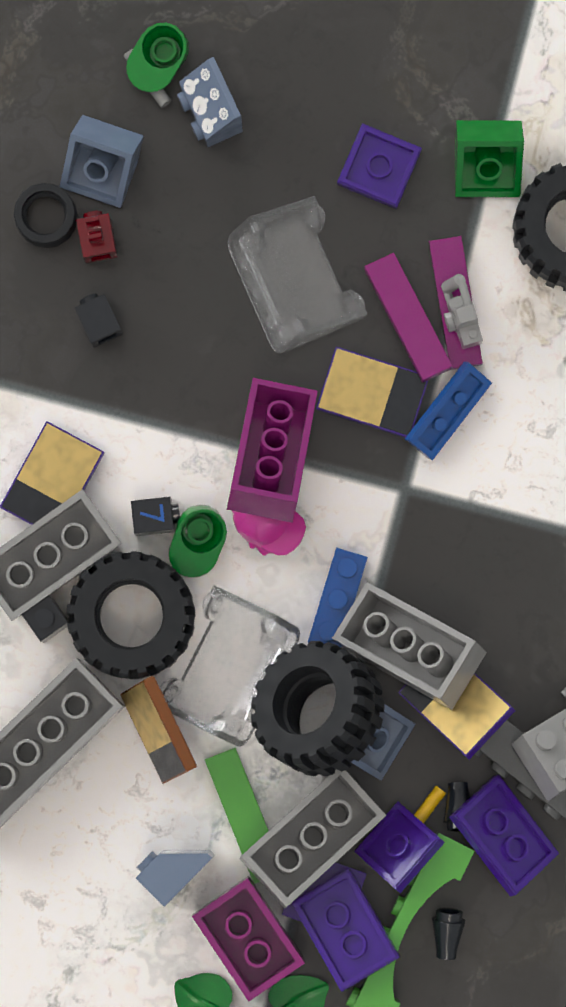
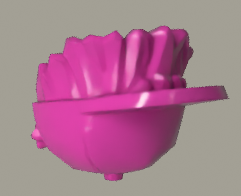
(270, 534)

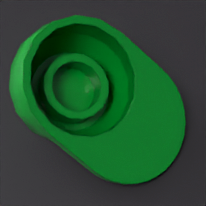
(157, 57)
(197, 541)

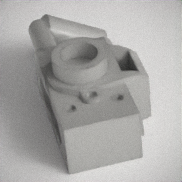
(461, 313)

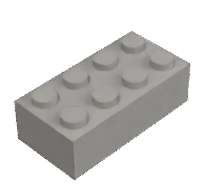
(52, 553)
(409, 645)
(545, 754)
(312, 837)

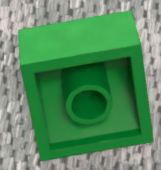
(488, 158)

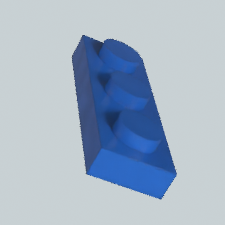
(448, 410)
(338, 594)

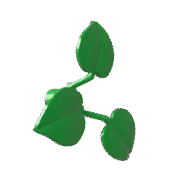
(215, 991)

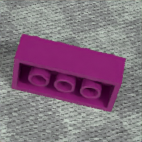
(272, 450)

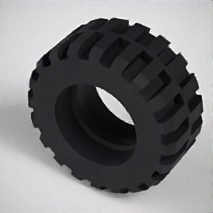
(530, 227)
(86, 609)
(345, 731)

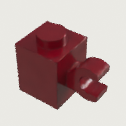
(96, 237)

